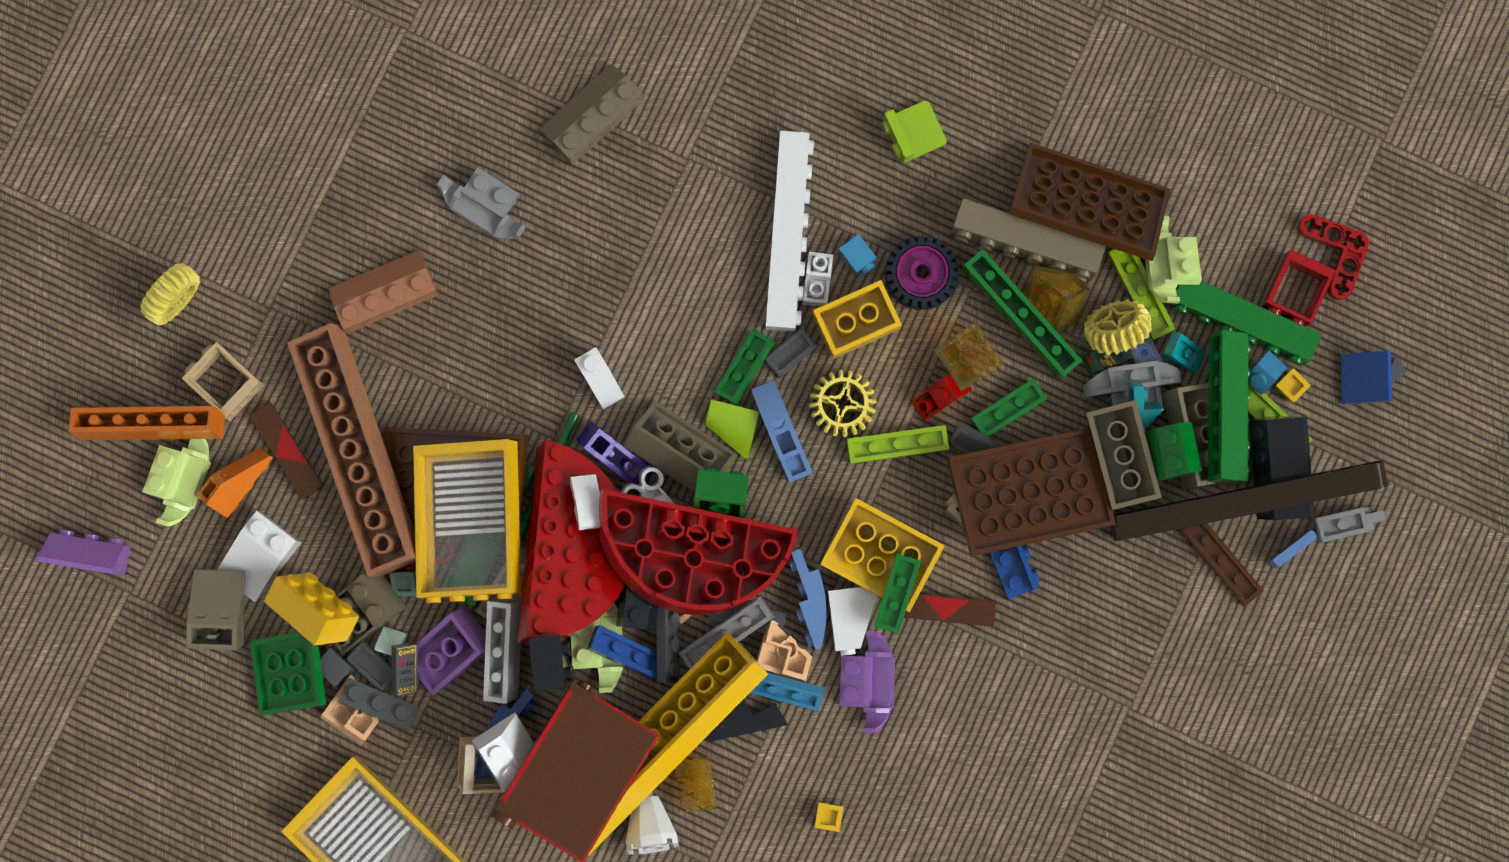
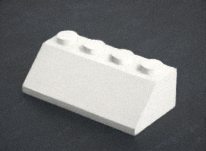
(504, 749)

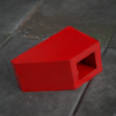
(938, 397)

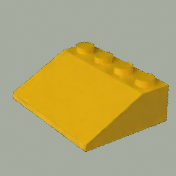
(868, 546)

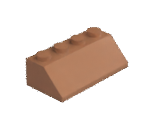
(383, 292)

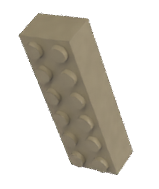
(1026, 240)

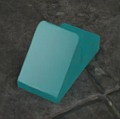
(1183, 353)
(1147, 411)

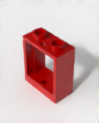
(1308, 267)

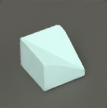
(388, 638)

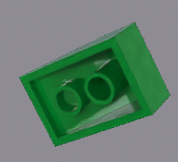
(1173, 450)
(721, 492)

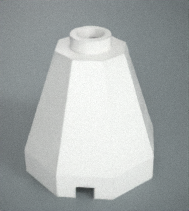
(650, 828)

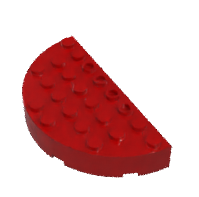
(688, 555)
(565, 568)

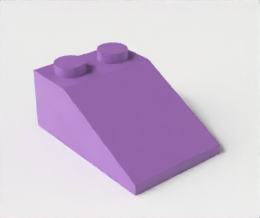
(450, 649)

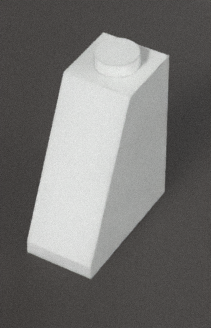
(599, 378)
(850, 617)

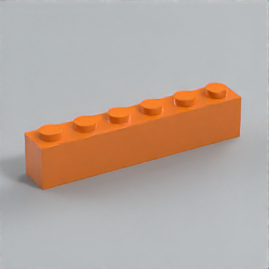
(147, 423)

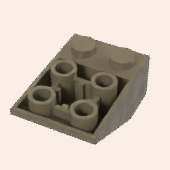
(374, 603)
(216, 610)

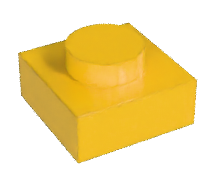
(1292, 385)
(828, 817)

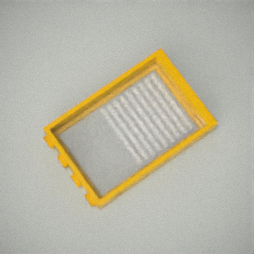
(467, 520)
(364, 822)

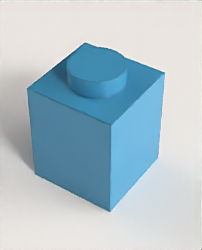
(857, 256)
(1265, 372)

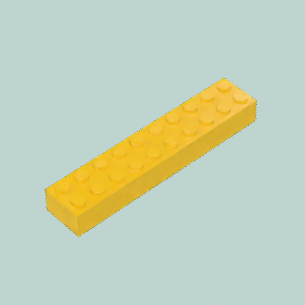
(689, 716)

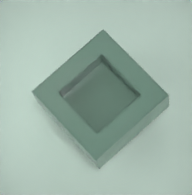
(404, 582)

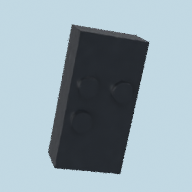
(551, 662)

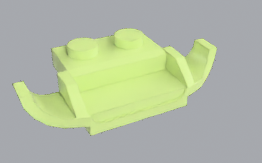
(1173, 265)
(178, 479)
(582, 658)

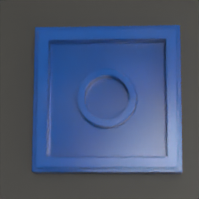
(1366, 377)

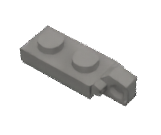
(1346, 523)

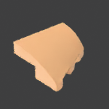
(782, 655)
(347, 720)

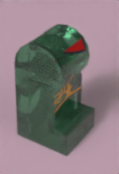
(1098, 362)

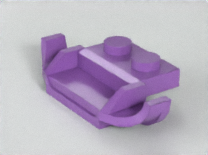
(870, 682)

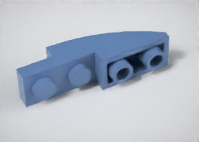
(781, 431)
(812, 610)

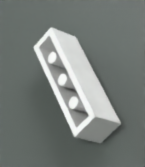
(502, 651)

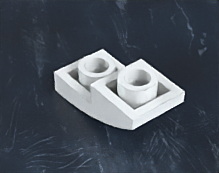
(817, 279)
(586, 499)

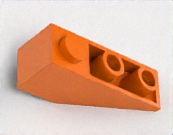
(230, 484)

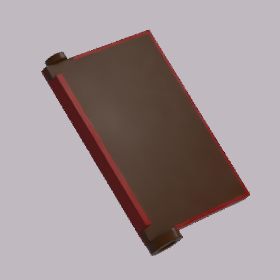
(576, 772)

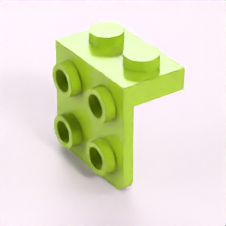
(913, 131)

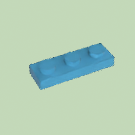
(790, 691)

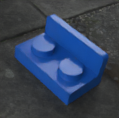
(1015, 571)

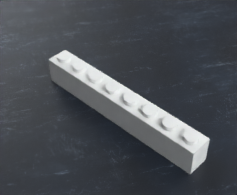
(787, 231)

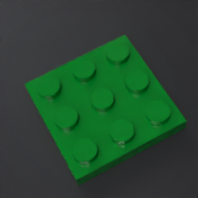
(287, 674)

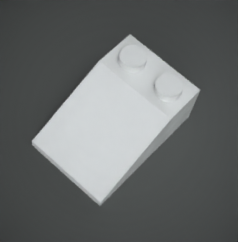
(261, 552)

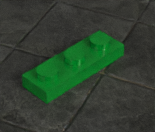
(744, 367)
(1009, 408)
(897, 593)

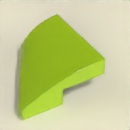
(733, 425)

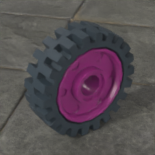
(927, 254)

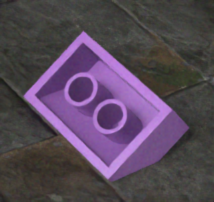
(85, 552)

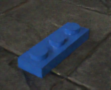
(624, 652)

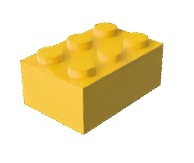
(856, 319)
(311, 608)

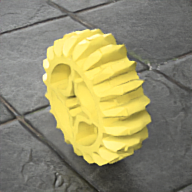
(170, 294)
(1118, 326)
(831, 401)

